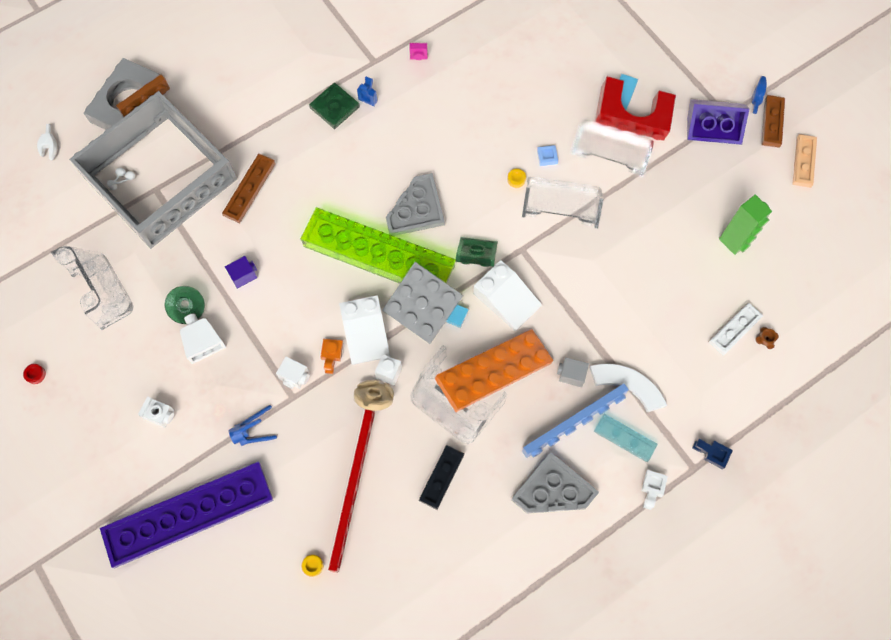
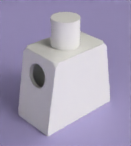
(199, 339)

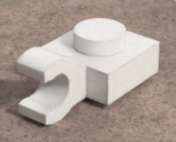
(654, 486)

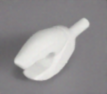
(47, 141)

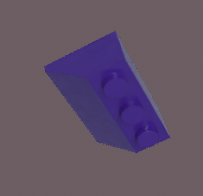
(717, 121)

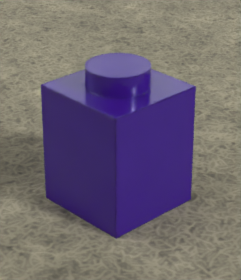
(241, 271)

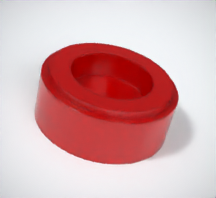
(34, 373)

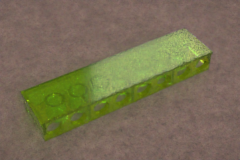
(370, 248)

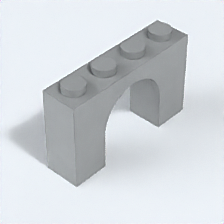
(124, 77)

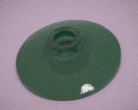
(176, 310)

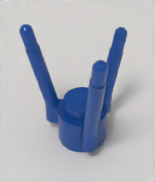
(240, 431)

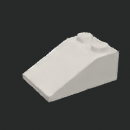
(506, 295)
(364, 329)

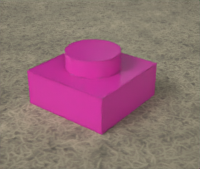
(418, 51)

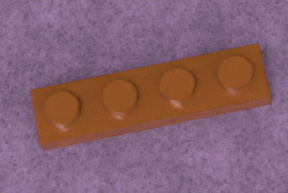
(248, 188)

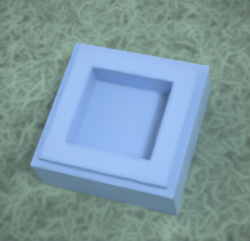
(547, 155)

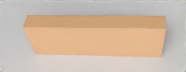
(804, 160)

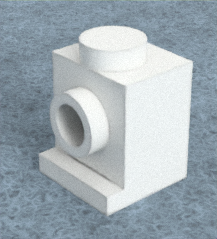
(150, 408)

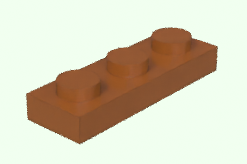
(141, 95)
(773, 121)

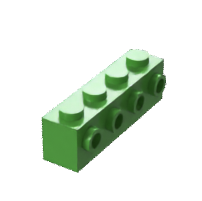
(746, 225)

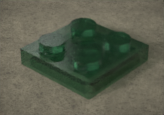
(334, 105)
(476, 251)

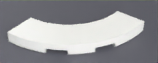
(637, 383)

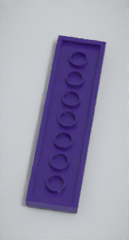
(185, 515)

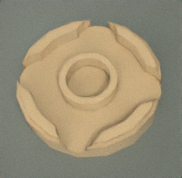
(373, 395)

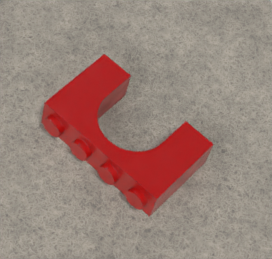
(613, 114)

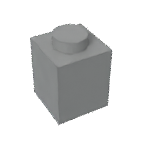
(573, 372)

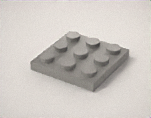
(422, 302)

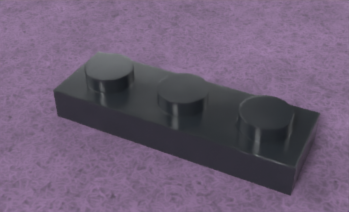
(441, 477)

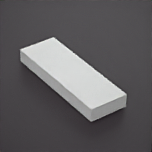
(735, 329)

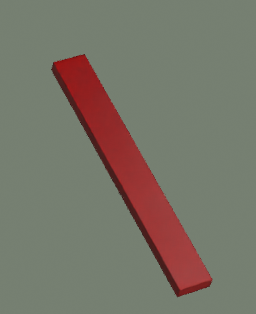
(351, 491)

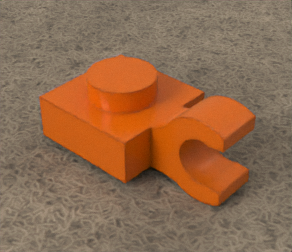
(331, 352)

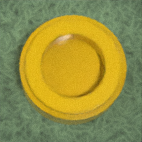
(516, 178)
(312, 565)

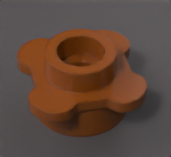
(771, 334)

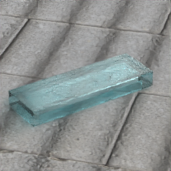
(625, 438)

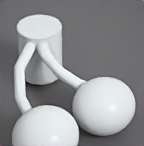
(120, 172)

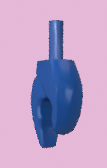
(758, 94)

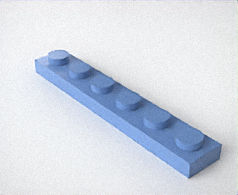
(569, 426)

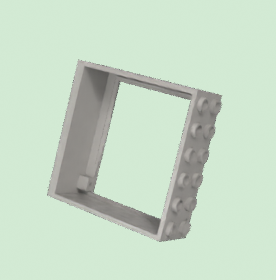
(126, 134)

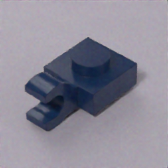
(715, 453)

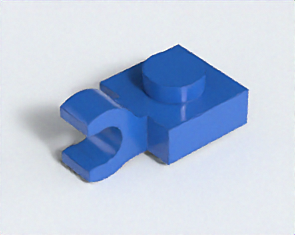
(367, 93)

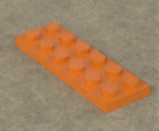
(493, 370)

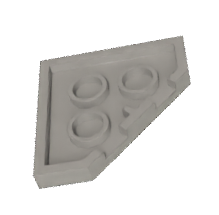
(416, 208)
(554, 489)

